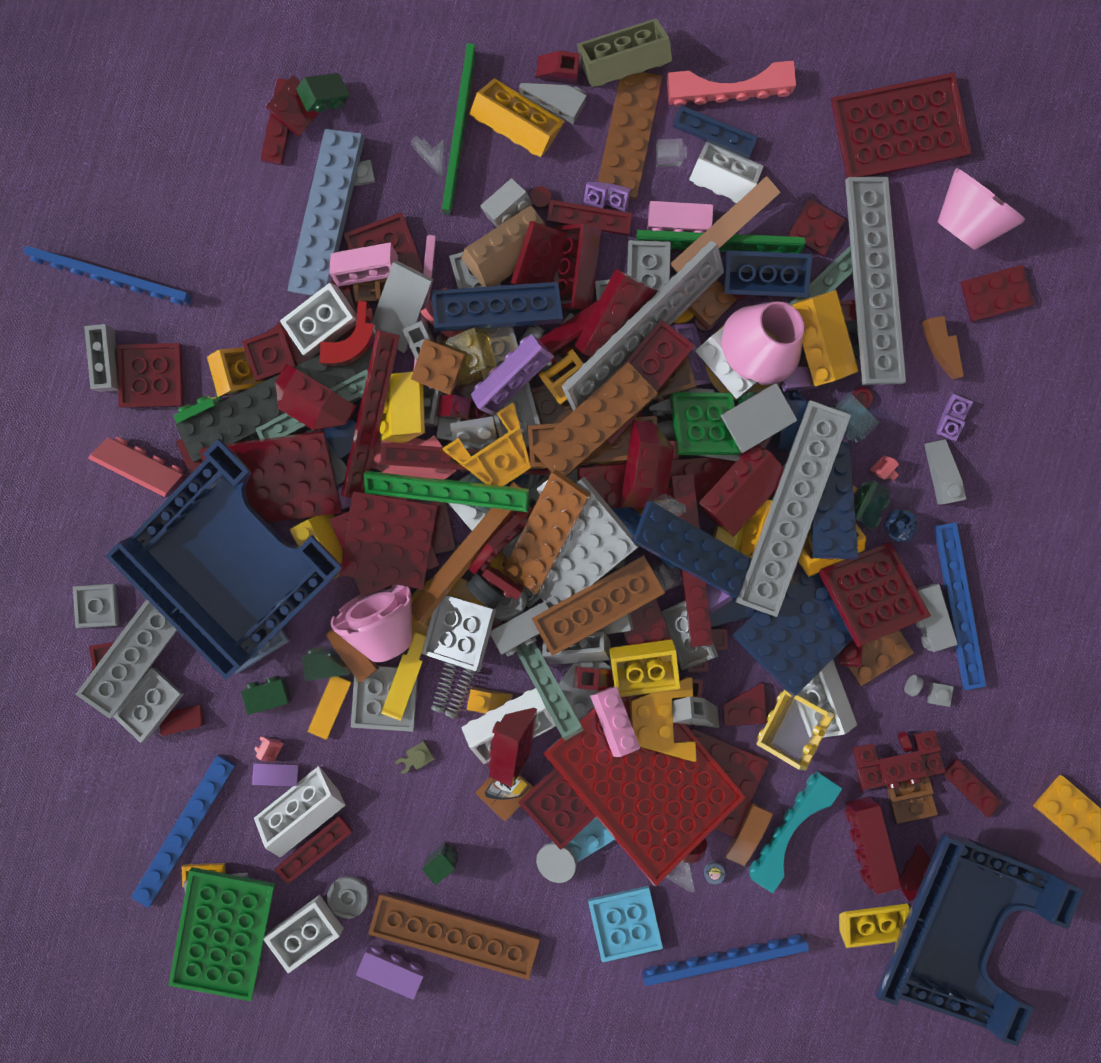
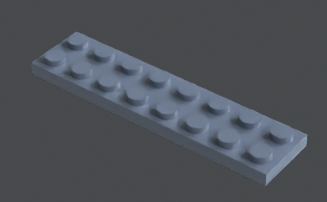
(326, 210)

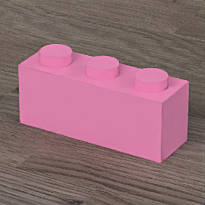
(679, 217)
(362, 264)
(615, 722)

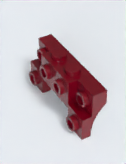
(901, 768)

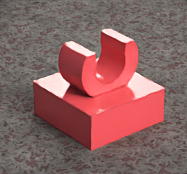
(885, 468)
(269, 749)

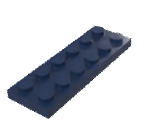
(496, 306)
(834, 520)
(691, 549)

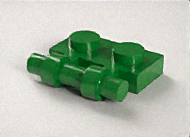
(203, 404)

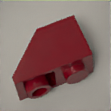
(558, 66)
(459, 408)

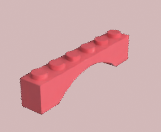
(687, 87)

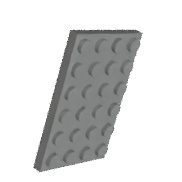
(590, 552)

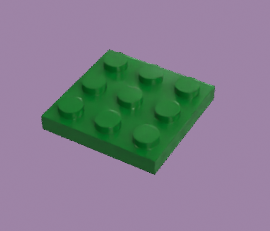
(699, 424)

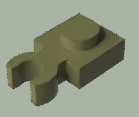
(417, 756)

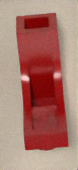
(354, 347)

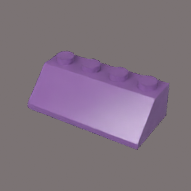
(511, 375)

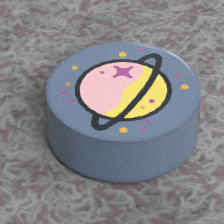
(714, 872)

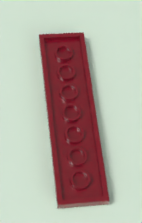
(609, 479)

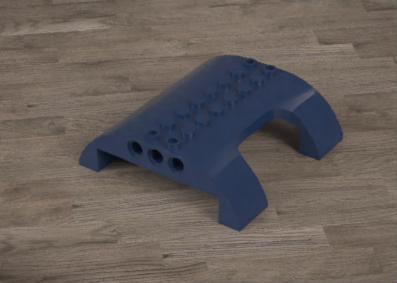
(220, 565)
(954, 928)

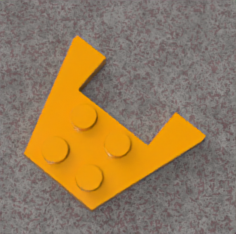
(501, 459)
(653, 721)

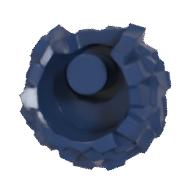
(901, 525)

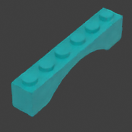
(817, 795)

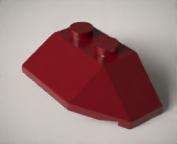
(311, 401)
(646, 466)

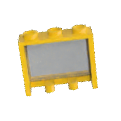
(794, 729)

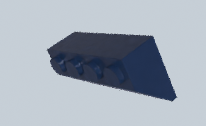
(767, 273)

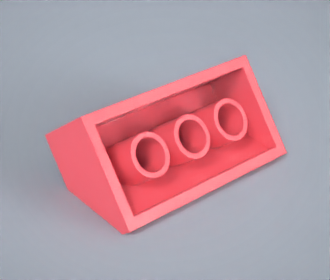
(138, 466)

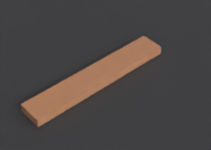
(731, 221)

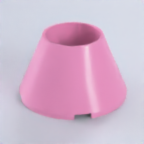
(975, 212)
(753, 352)
(377, 623)

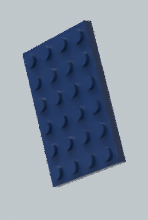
(800, 637)

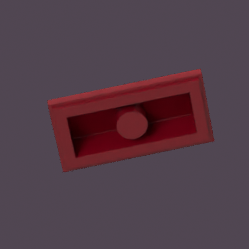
(182, 720)

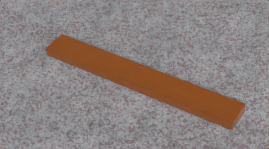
(460, 561)

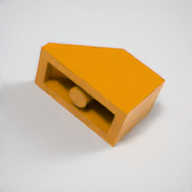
(484, 700)

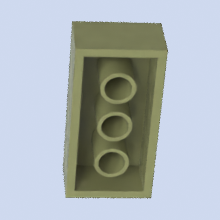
(625, 52)

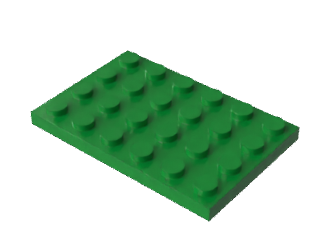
(221, 934)

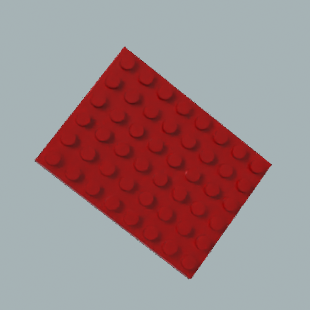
(647, 798)

